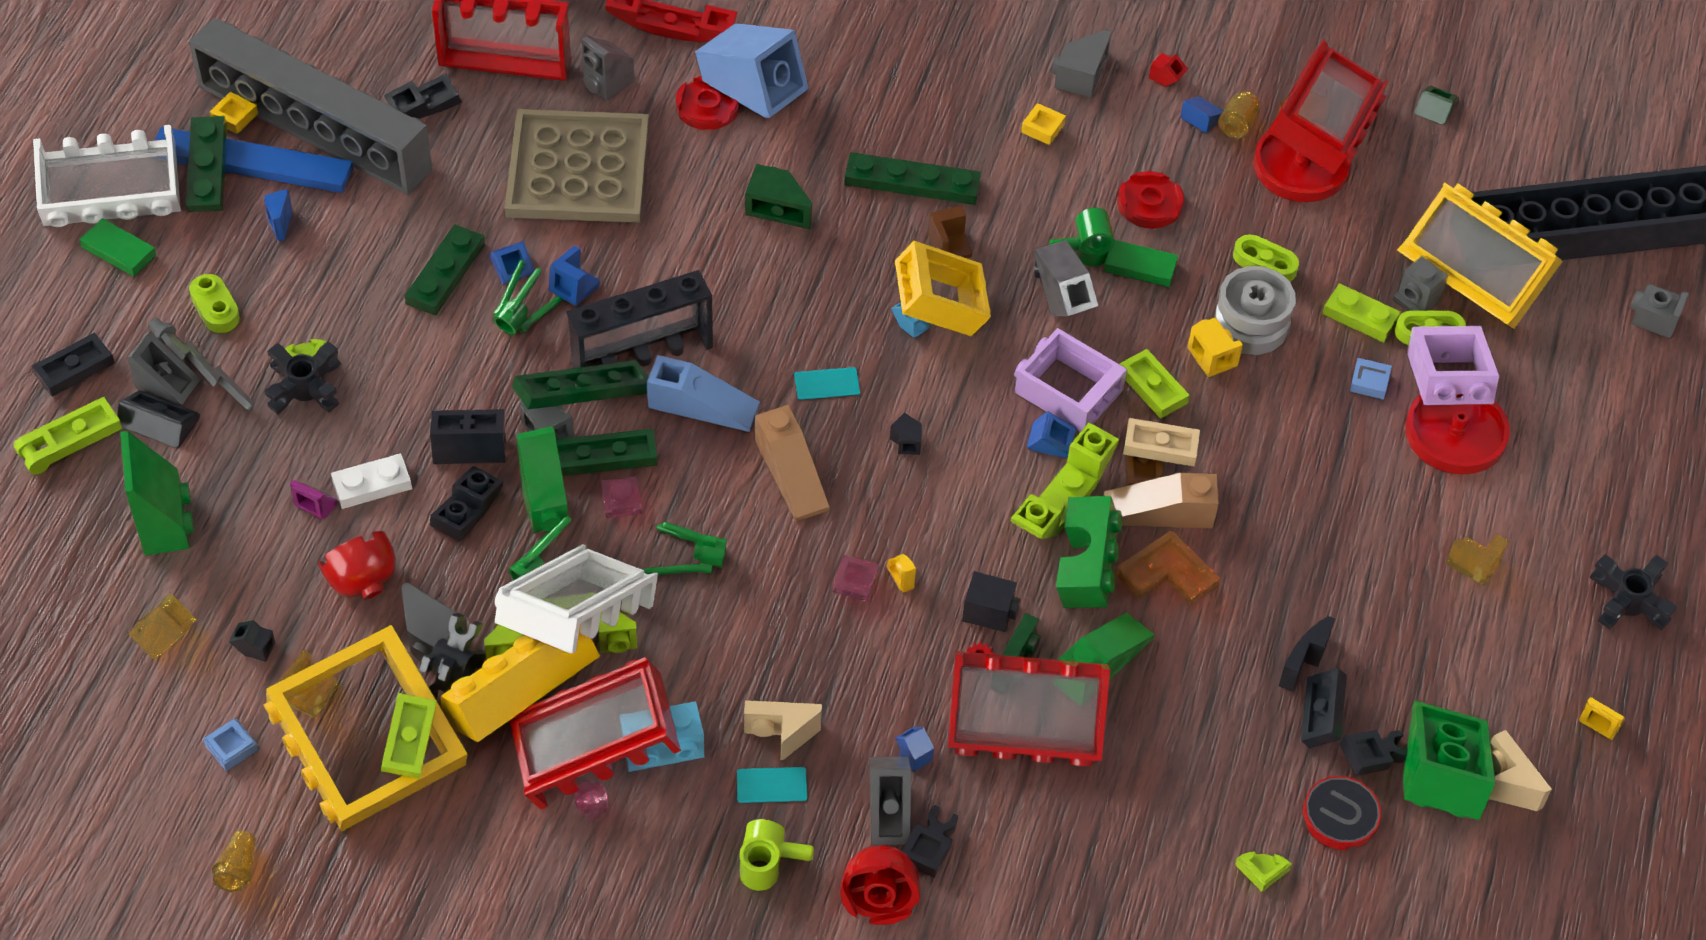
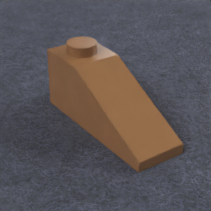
(790, 462)
(1169, 501)

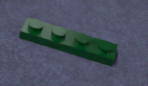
(912, 178)
(580, 384)

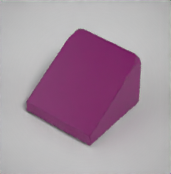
(312, 499)

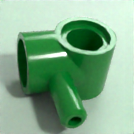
(1093, 237)

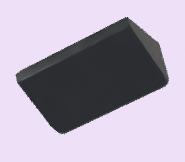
(156, 418)

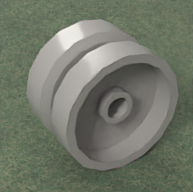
(1256, 308)

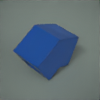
(916, 746)

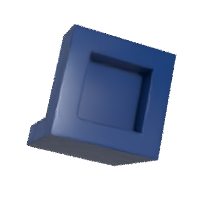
(569, 280)

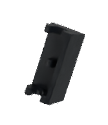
(468, 436)

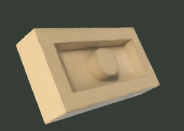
(1161, 442)

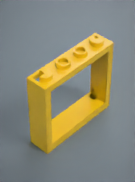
(315, 774)

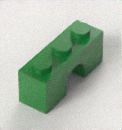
(1089, 577)

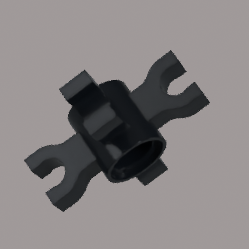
(302, 377)
(1633, 592)
(453, 657)

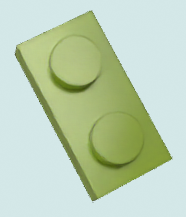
(1361, 312)
(1154, 384)
(408, 735)

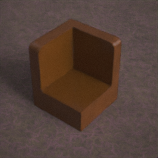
(948, 231)

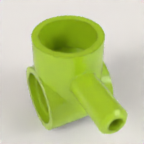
(766, 843)

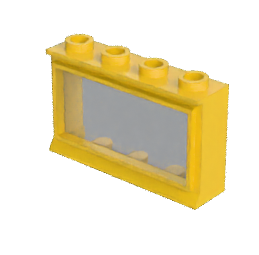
(1482, 254)

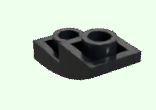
(468, 503)

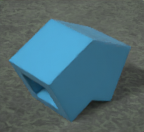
(909, 324)

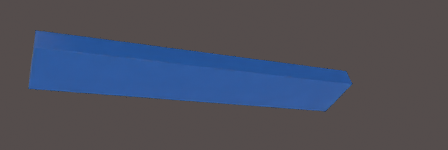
(274, 163)

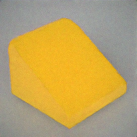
(1601, 718)

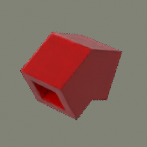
(1167, 69)

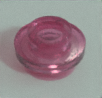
(591, 799)

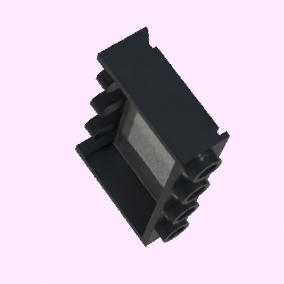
(640, 319)

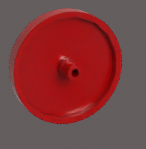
(1293, 174)
(1457, 435)

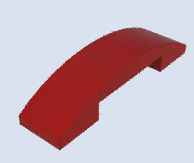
(672, 20)

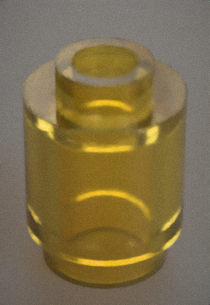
(1239, 114)

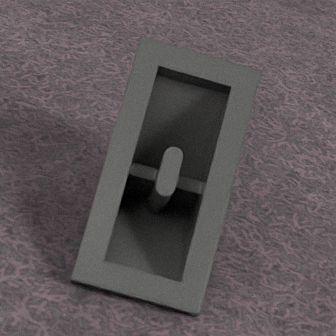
(161, 371)

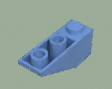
(696, 394)

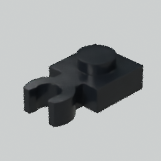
(1370, 753)
(930, 845)

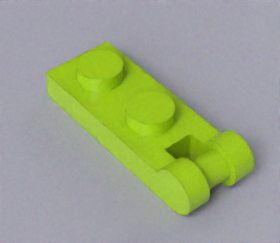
(67, 435)

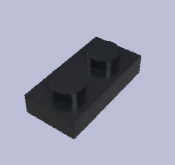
(73, 364)
(1323, 708)

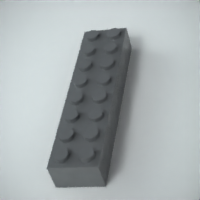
(313, 105)

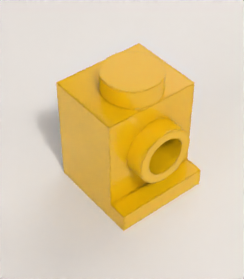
(1214, 347)

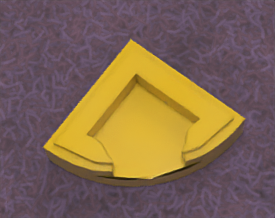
(902, 572)

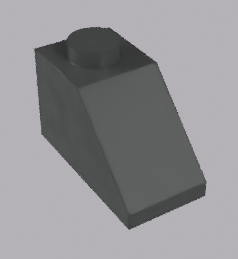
(1082, 63)
(425, 620)
(890, 800)

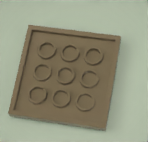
(577, 166)

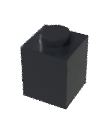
(991, 602)

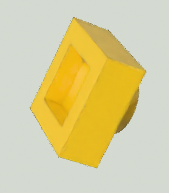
(236, 110)
(1043, 124)

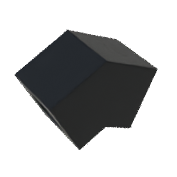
(907, 434)
(253, 640)

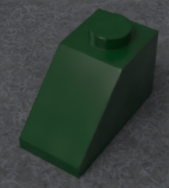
(777, 197)

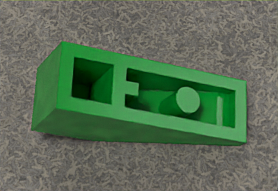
(542, 478)
(1111, 644)

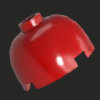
(360, 566)
(880, 885)

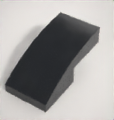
(425, 100)
(1308, 650)

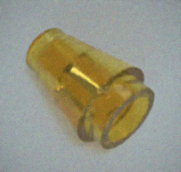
(235, 863)

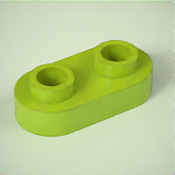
(1257, 251)
(211, 297)
(1424, 319)

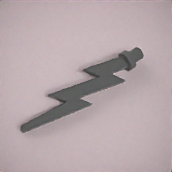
(166, 334)

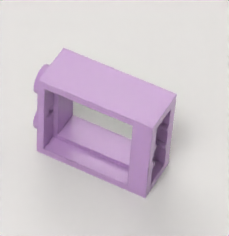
(1451, 345)
(1080, 357)

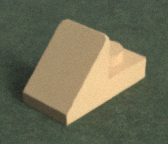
(791, 720)
(1517, 778)

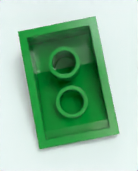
(155, 498)
(1448, 761)

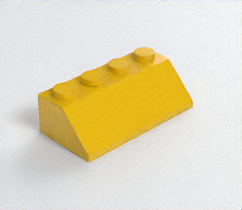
(511, 684)

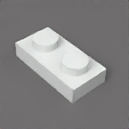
(371, 481)

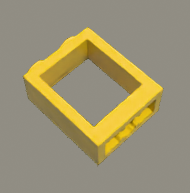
(914, 273)

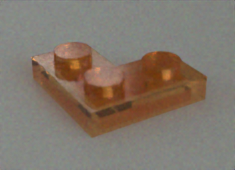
(1168, 561)

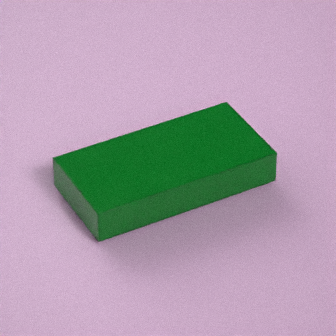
(118, 247)
(1141, 263)

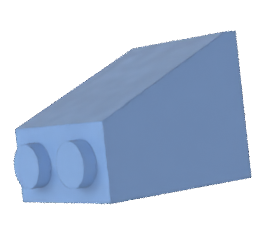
(755, 66)

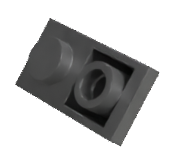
(605, 67)
(1064, 280)

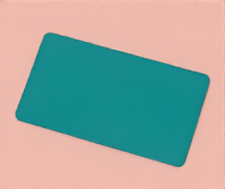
(826, 383)
(771, 784)

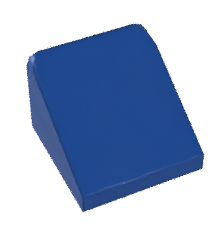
(1200, 113)
(278, 212)
(507, 258)
(1051, 435)

